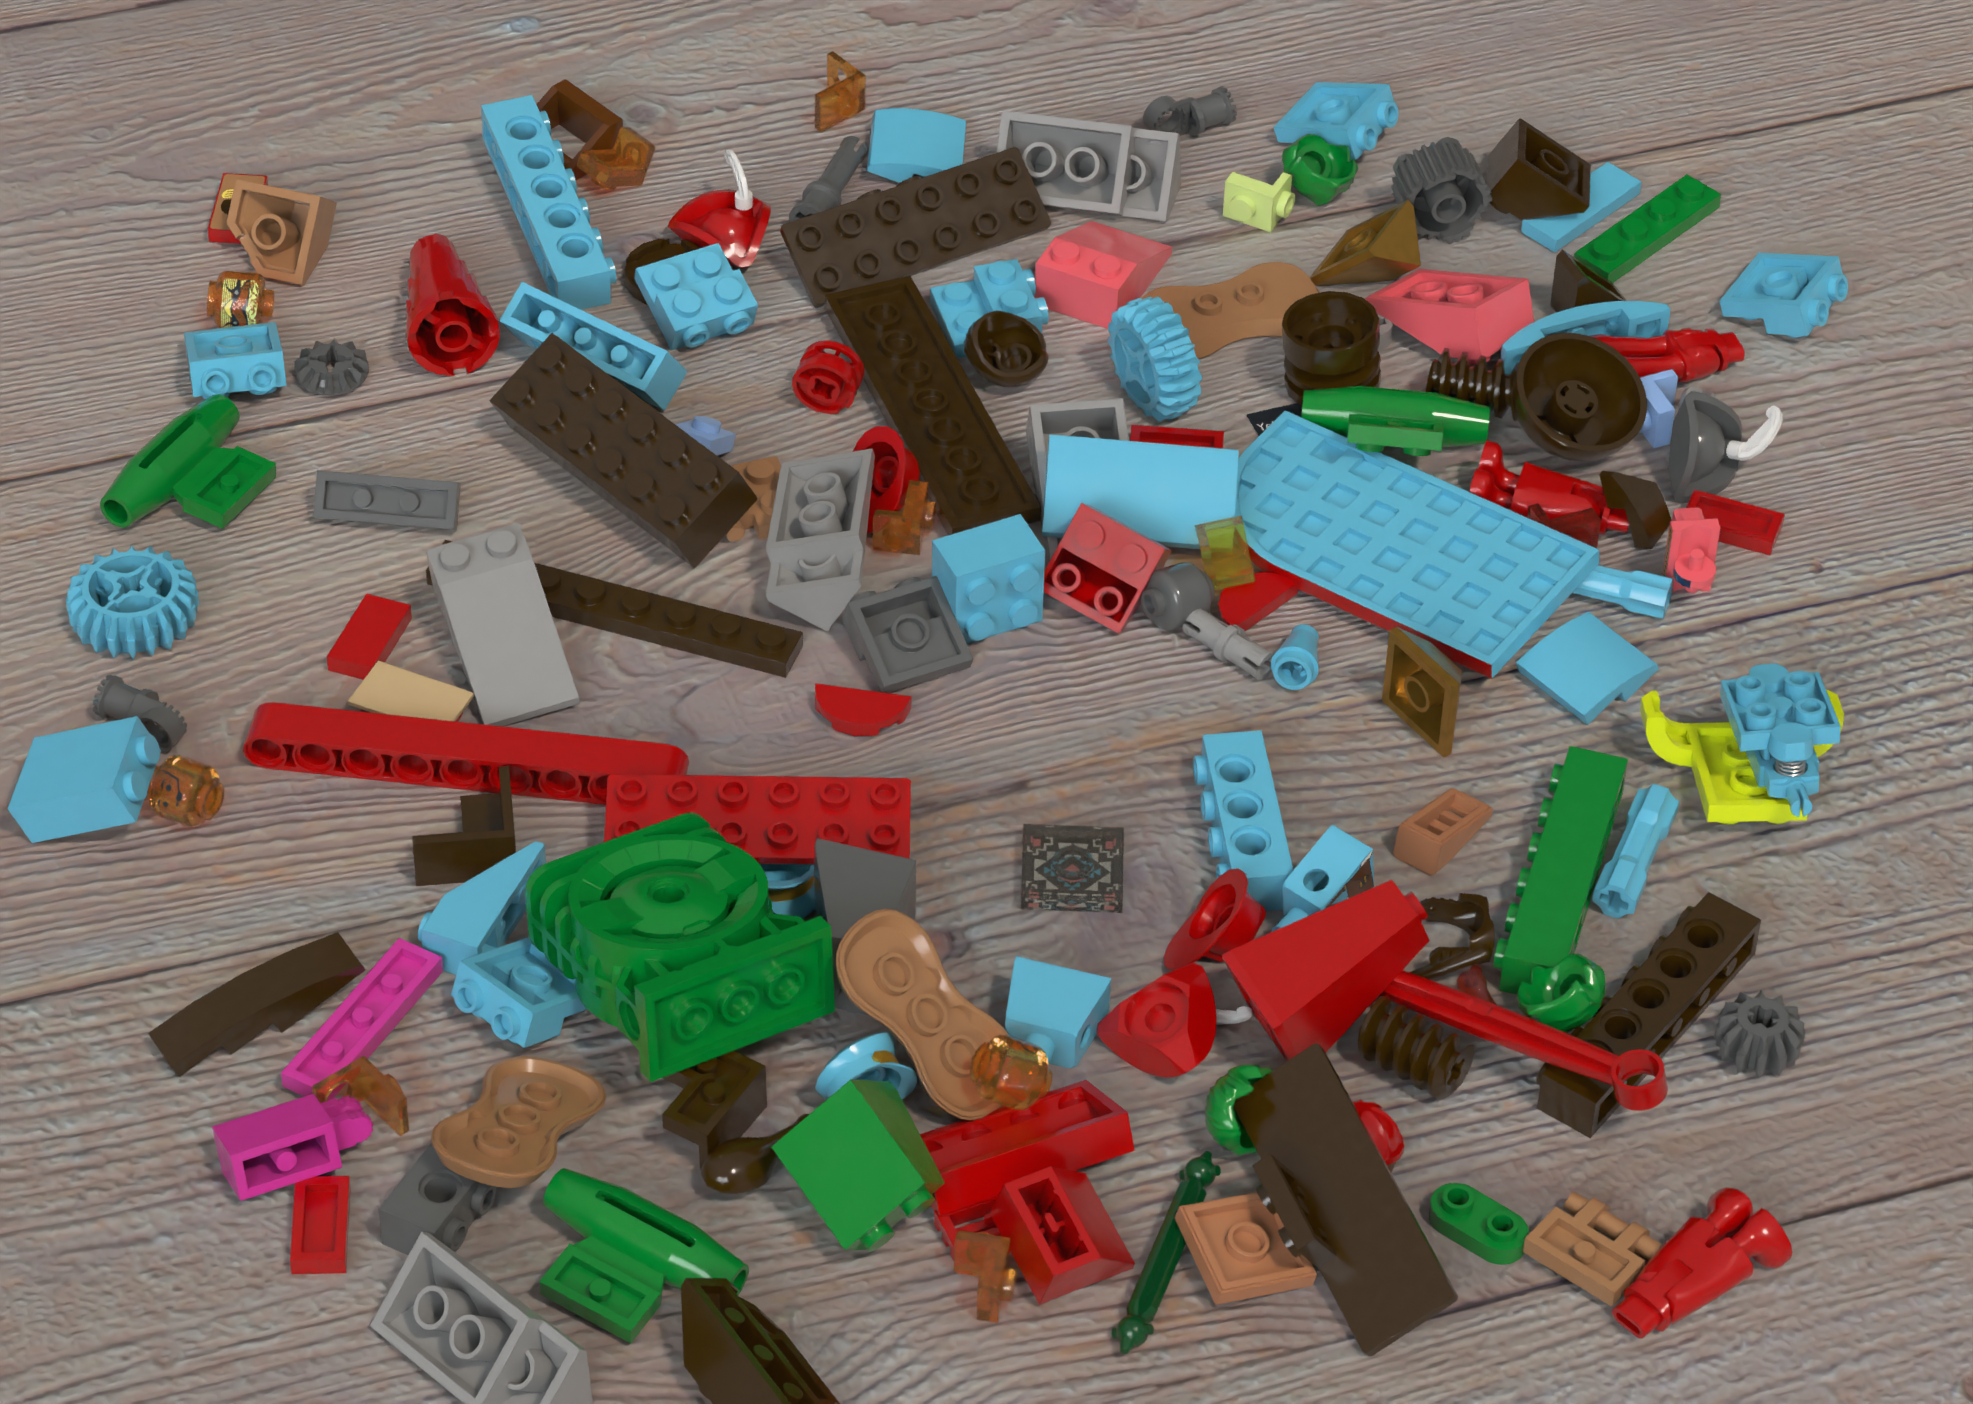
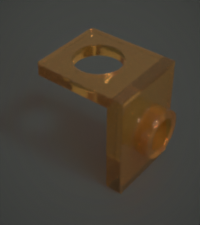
(841, 98)
(373, 1087)

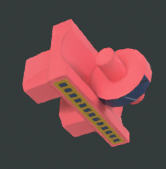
(1691, 550)

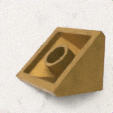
(1373, 250)
(1422, 688)

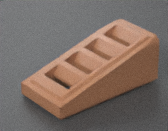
(1435, 834)

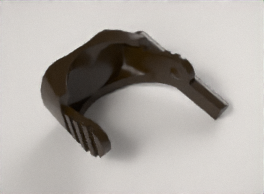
(1471, 915)

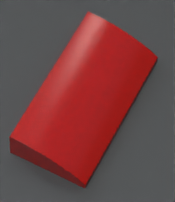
(1061, 1130)

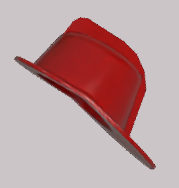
(892, 469)
(1220, 923)

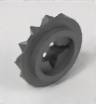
(349, 370)

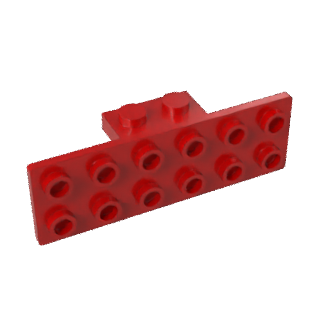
(770, 815)

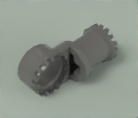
(1191, 114)
(126, 702)

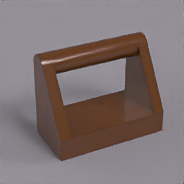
(582, 117)

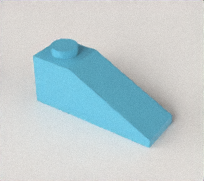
(482, 910)

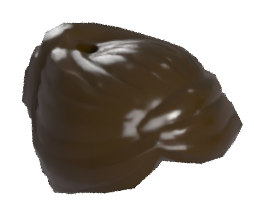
(1006, 349)

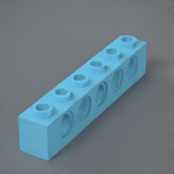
(547, 203)

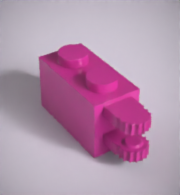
(288, 1143)

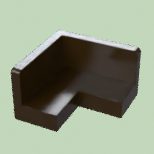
(485, 839)
(716, 1100)

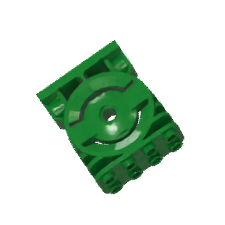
(679, 943)

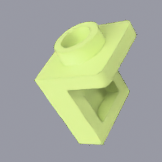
(1257, 201)

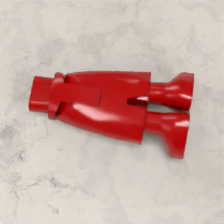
(1552, 490)
(1700, 1268)

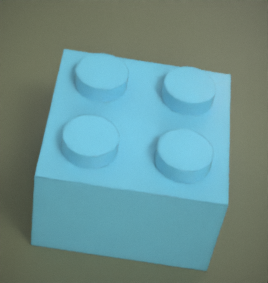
(991, 577)

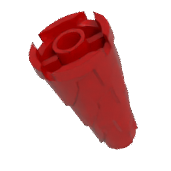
(445, 312)

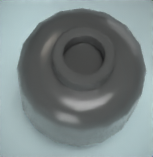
(1175, 594)

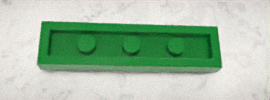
(1649, 228)

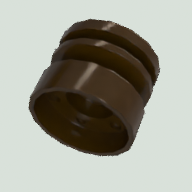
(1330, 343)

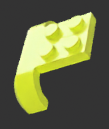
(1719, 768)

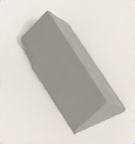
(1096, 164)
(819, 535)
(478, 1334)

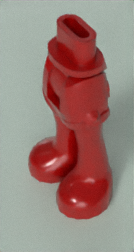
(1685, 351)

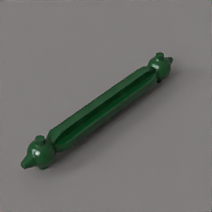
(1163, 1258)

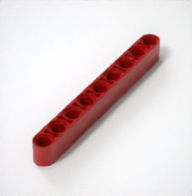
(449, 752)

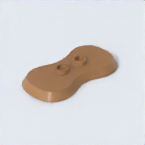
(1237, 307)
(899, 980)
(517, 1121)

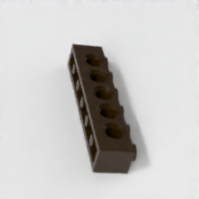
(1654, 1005)

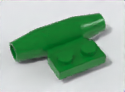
(1397, 418)
(192, 467)
(626, 1254)

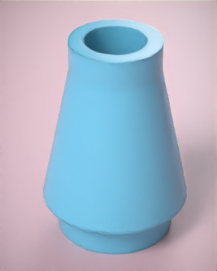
(1297, 658)

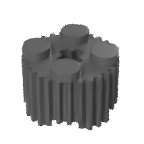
(1443, 188)

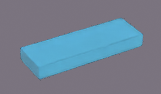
(1608, 192)

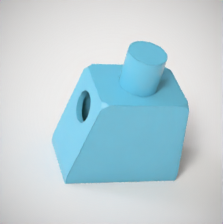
(1056, 1008)

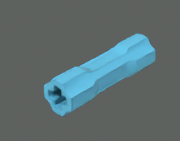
(1633, 590)
(1625, 875)

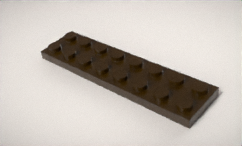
(931, 405)

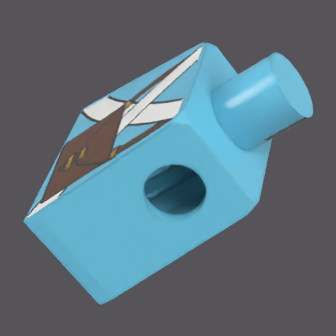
(1327, 875)

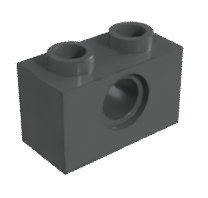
(432, 1202)

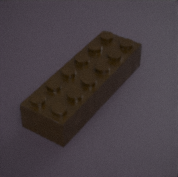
(624, 450)

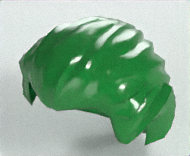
(1319, 168)
(1563, 994)
(1220, 1114)

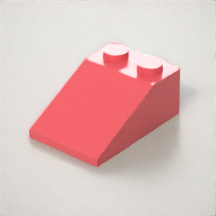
(1097, 271)
(1457, 310)

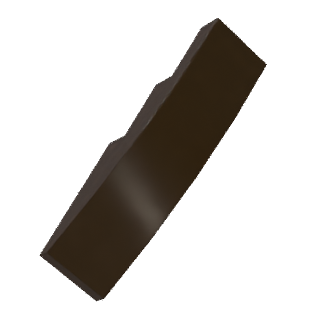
(251, 1002)

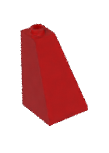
(1328, 967)

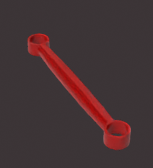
(1533, 1039)

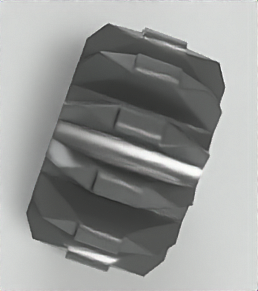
(1759, 1034)

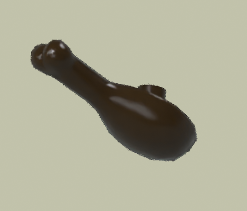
(742, 1162)

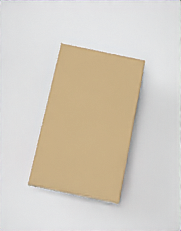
(406, 693)

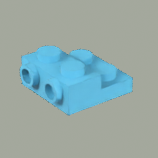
(1341, 115)
(994, 287)
(1787, 292)
(696, 296)
(235, 360)
(516, 993)

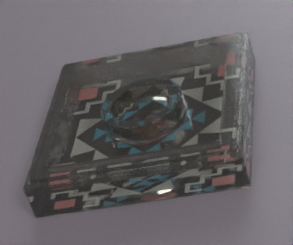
(1072, 868)

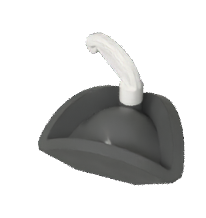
(1709, 445)

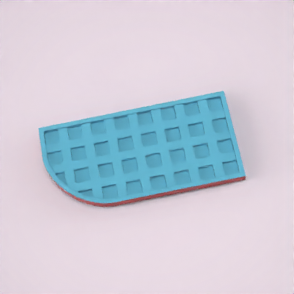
(1402, 544)

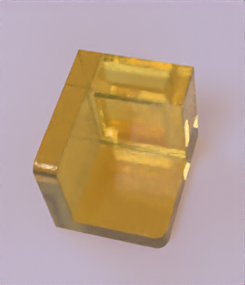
(1225, 552)

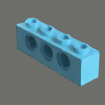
(628, 359)
(1243, 813)

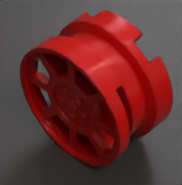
(826, 380)

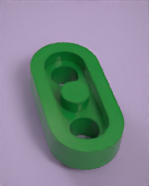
(1472, 1223)

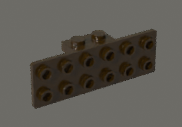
(916, 225)
(1341, 1201)

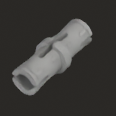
(1229, 643)

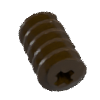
(1473, 382)
(1412, 1052)

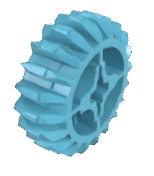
(1154, 358)
(142, 598)

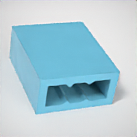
(84, 779)

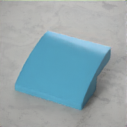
(914, 143)
(1586, 666)

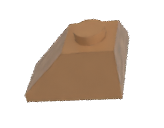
(281, 229)

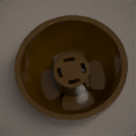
(1578, 397)

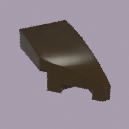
(1643, 505)

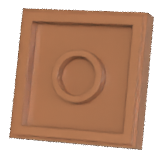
(1241, 1249)

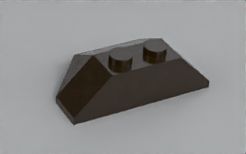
(741, 1352)

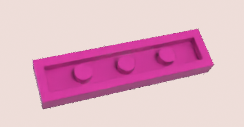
(364, 1016)

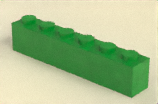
(1564, 865)

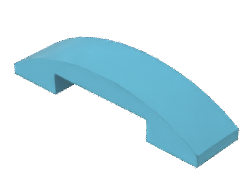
(1604, 318)

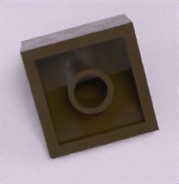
(1536, 175)

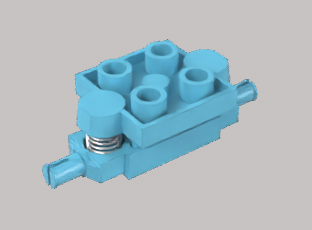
(1777, 723)

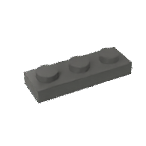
(387, 500)

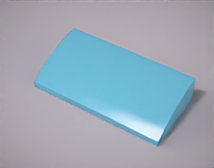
(1141, 484)

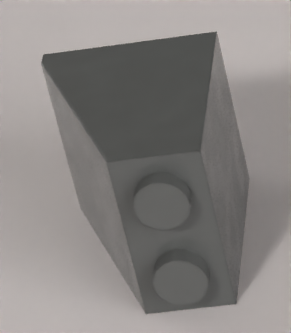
(853, 884)

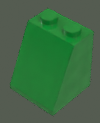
(861, 1163)

